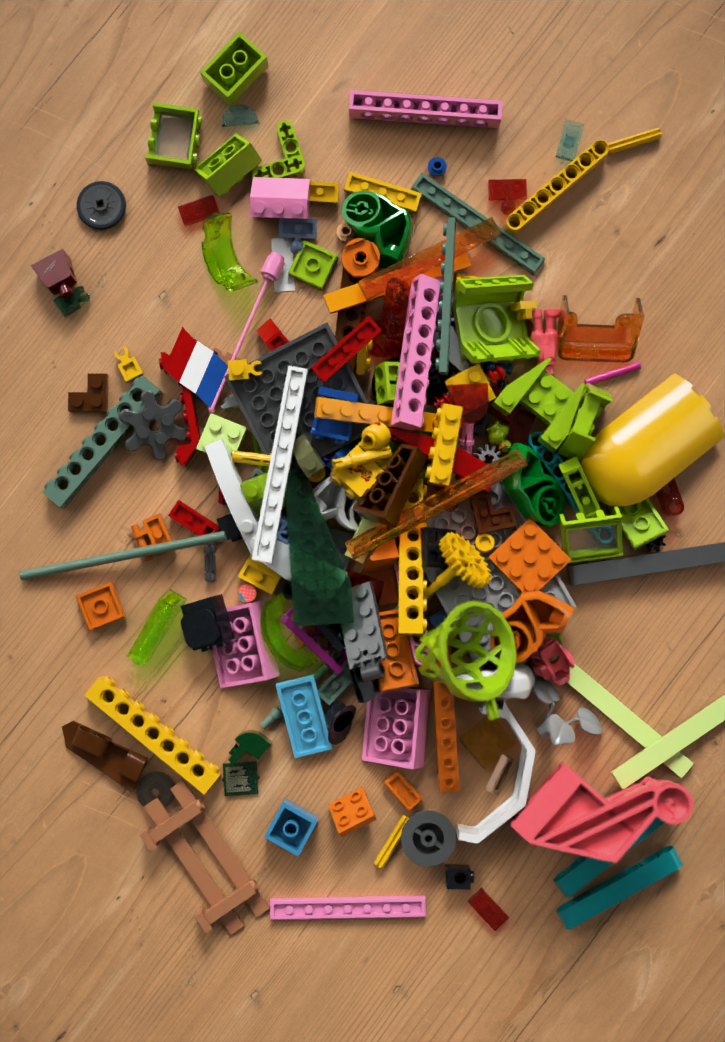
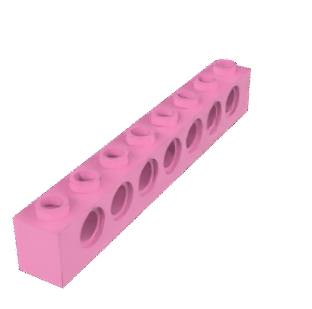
(425, 109)
(402, 416)

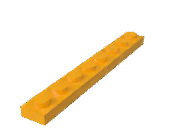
(366, 414)

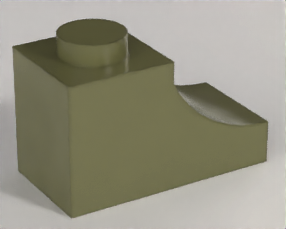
(307, 456)

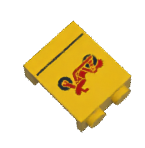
(359, 479)

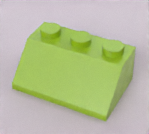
(228, 164)

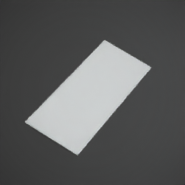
(282, 247)

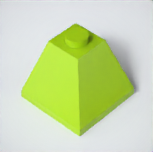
(254, 491)

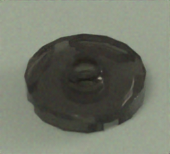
(157, 780)

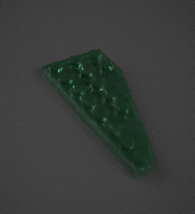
(317, 573)

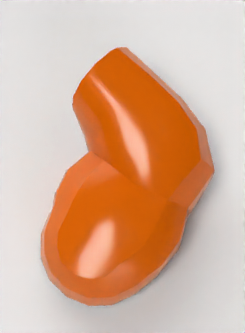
(531, 619)

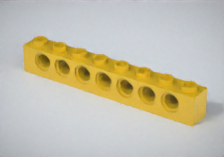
(407, 626)
(97, 695)

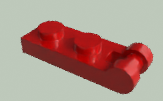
(192, 519)

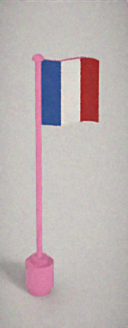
(200, 367)

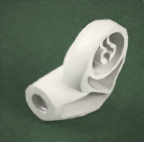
(518, 687)

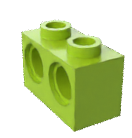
(386, 382)

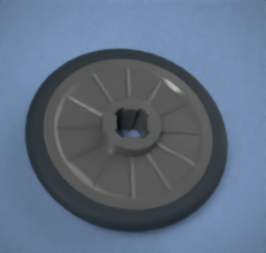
(101, 217)

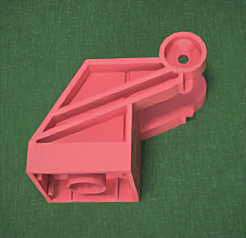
(578, 820)

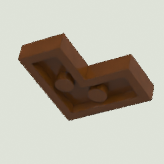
(94, 399)
(489, 520)

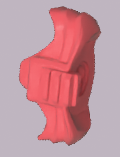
(557, 670)

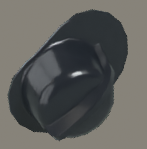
(339, 720)

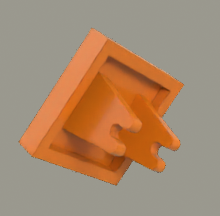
(352, 812)

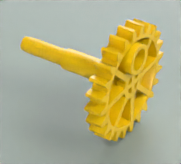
(462, 561)

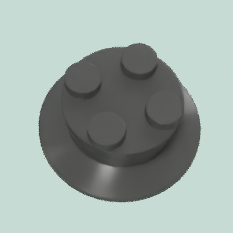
(428, 838)

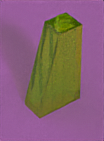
(156, 627)

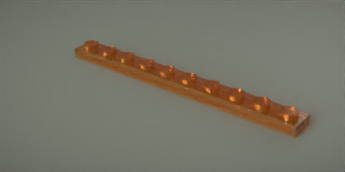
(437, 503)

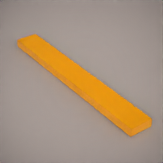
(353, 296)

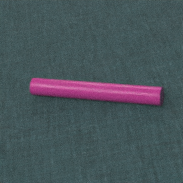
(612, 374)

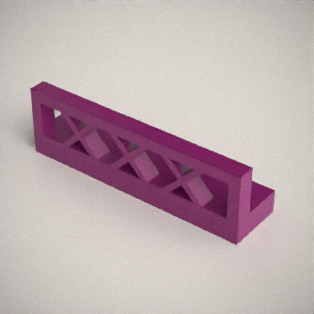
(313, 645)

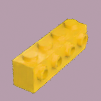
(444, 445)

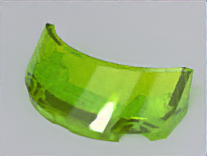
(220, 254)
(275, 640)

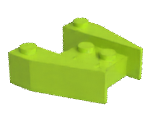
(544, 398)
(579, 438)

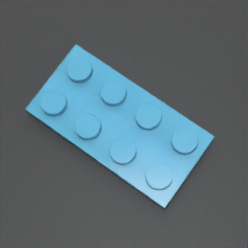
(304, 716)

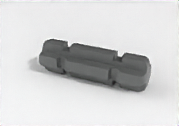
(210, 563)

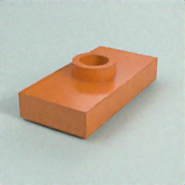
(403, 790)

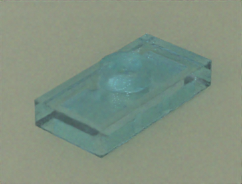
(569, 140)

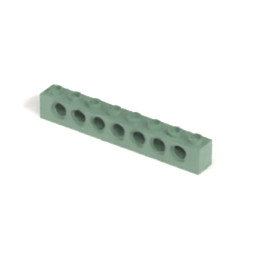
(90, 443)

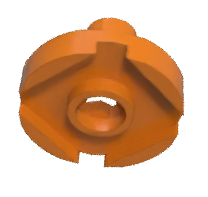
(365, 248)

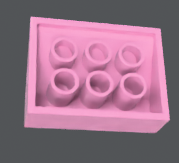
(246, 656)
(397, 728)

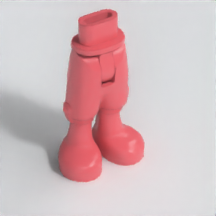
(545, 341)

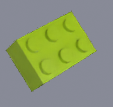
(234, 68)

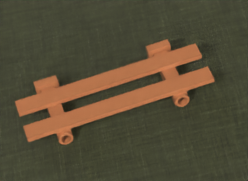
(168, 827)

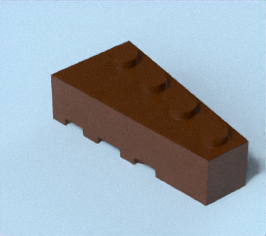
(392, 487)

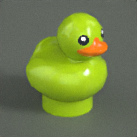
(496, 434)

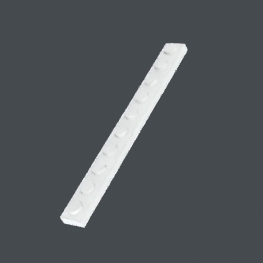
(280, 464)

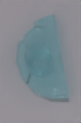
(239, 115)

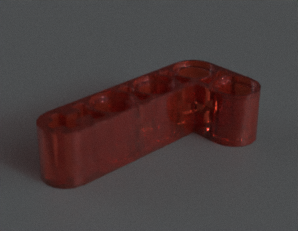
(396, 317)

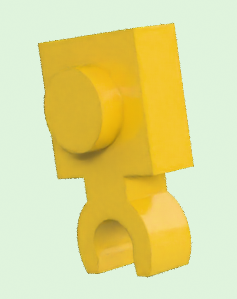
(129, 367)
(240, 369)

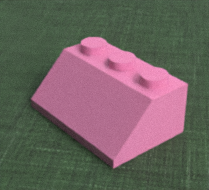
(280, 198)

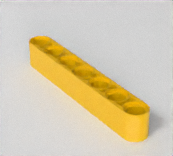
(560, 180)

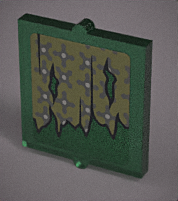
(240, 778)

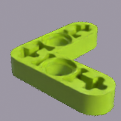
(290, 157)

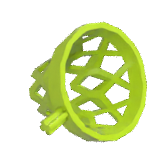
(491, 685)

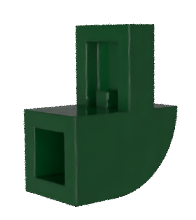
(252, 741)

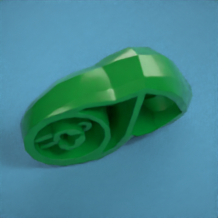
(380, 222)
(533, 491)

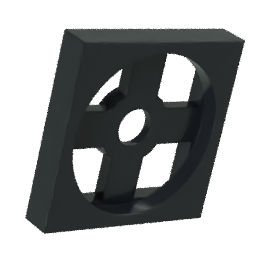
(426, 547)

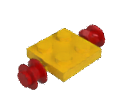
(472, 376)

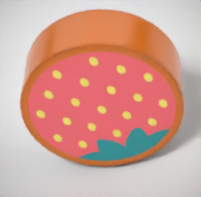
(247, 592)

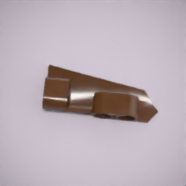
(110, 758)

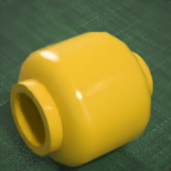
(376, 436)

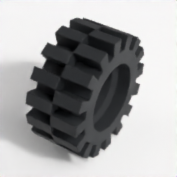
(436, 382)

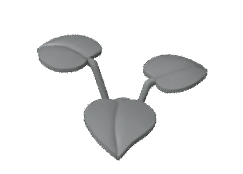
(553, 725)

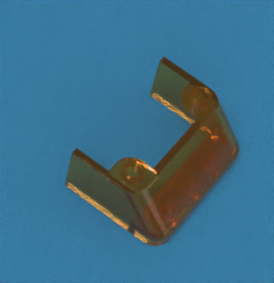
(599, 342)

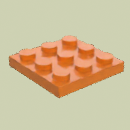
(529, 558)

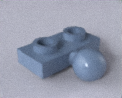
(297, 229)

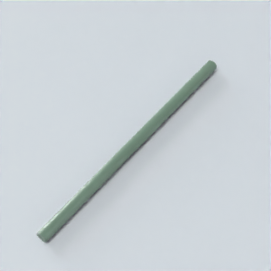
(123, 555)

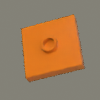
(100, 606)

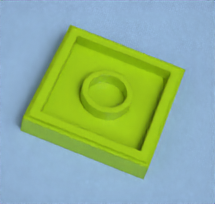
(313, 265)

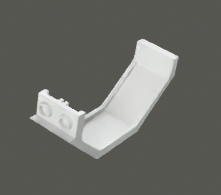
(519, 797)

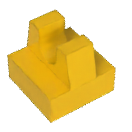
(523, 309)

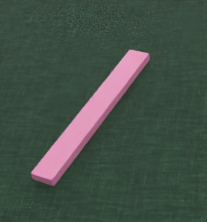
(347, 907)

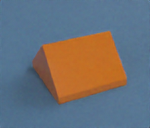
(382, 558)

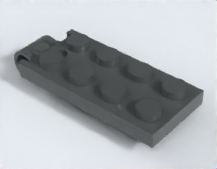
(365, 634)

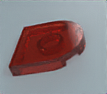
(472, 399)

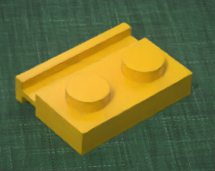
(364, 362)
(259, 575)

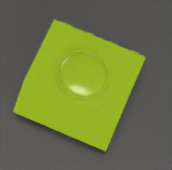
(484, 319)

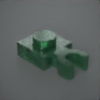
(71, 304)

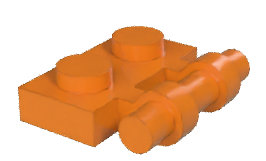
(156, 530)

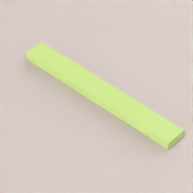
(623, 717)
(670, 744)

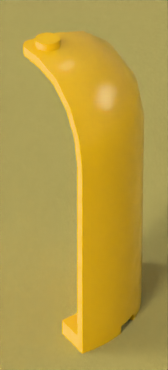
(650, 443)

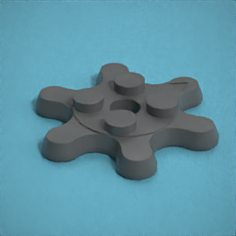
(140, 423)

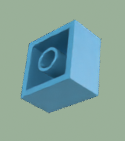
(291, 827)

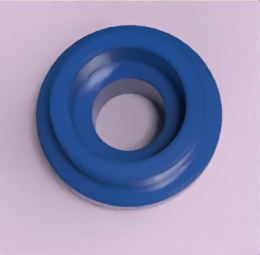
(437, 172)

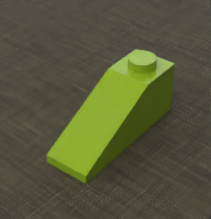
(579, 487)

